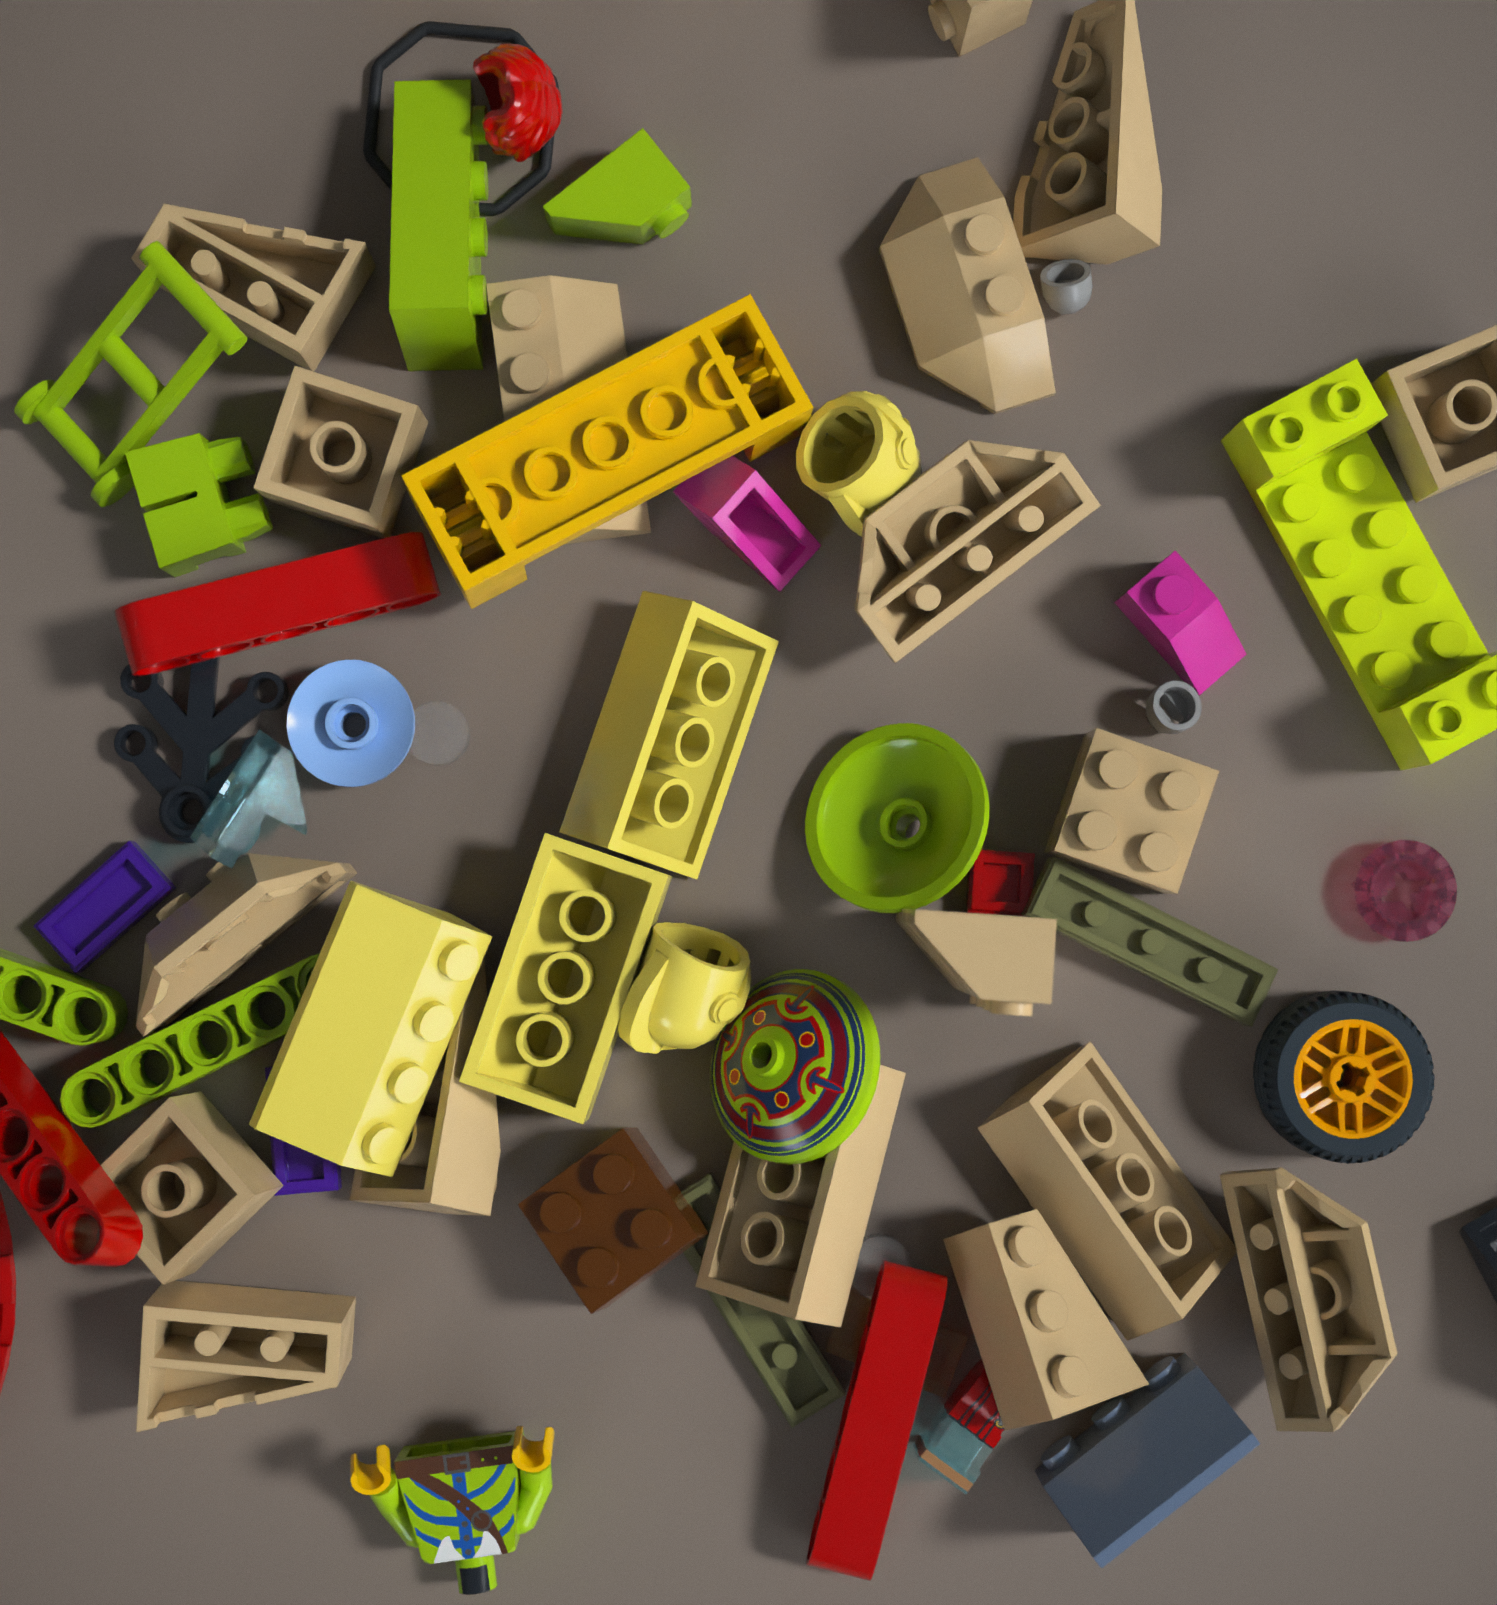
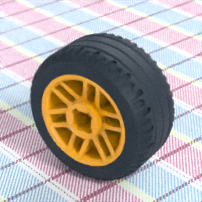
(1382, 1090)

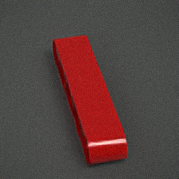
(276, 603)
(44, 1151)
(877, 1420)

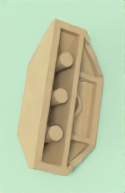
(968, 290)
(961, 536)
(225, 927)
(1309, 1297)

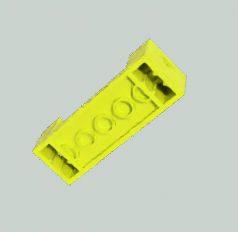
(1367, 566)

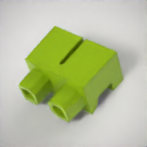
(189, 501)

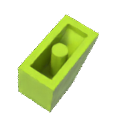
(623, 197)

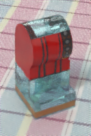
(962, 1431)

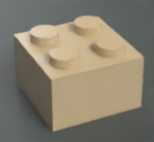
(1443, 414)
(341, 452)
(1131, 811)
(188, 1184)

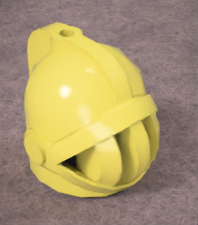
(862, 458)
(683, 996)

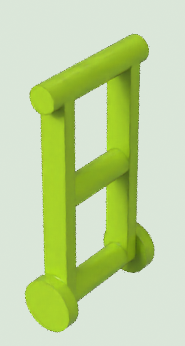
(48, 398)

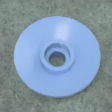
(319, 716)

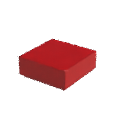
(1000, 883)

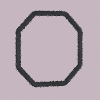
(374, 96)

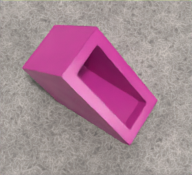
(749, 520)
(1183, 622)

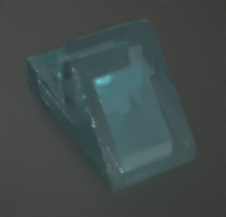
(258, 786)

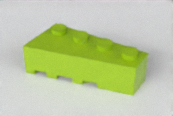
(437, 225)

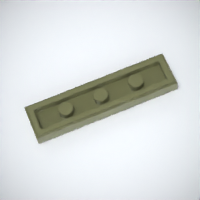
(1151, 942)
(775, 1344)

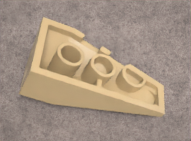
(1097, 159)
(455, 1140)

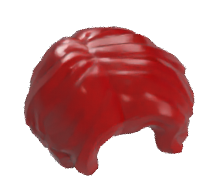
(521, 100)

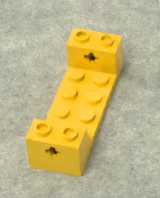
(608, 447)

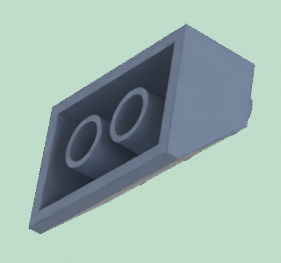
(1143, 1457)

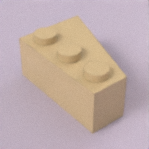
(269, 281)
(237, 1346)

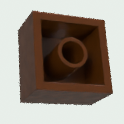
(613, 1219)

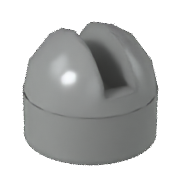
(1067, 285)
(1180, 702)

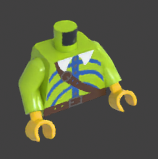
(462, 1498)

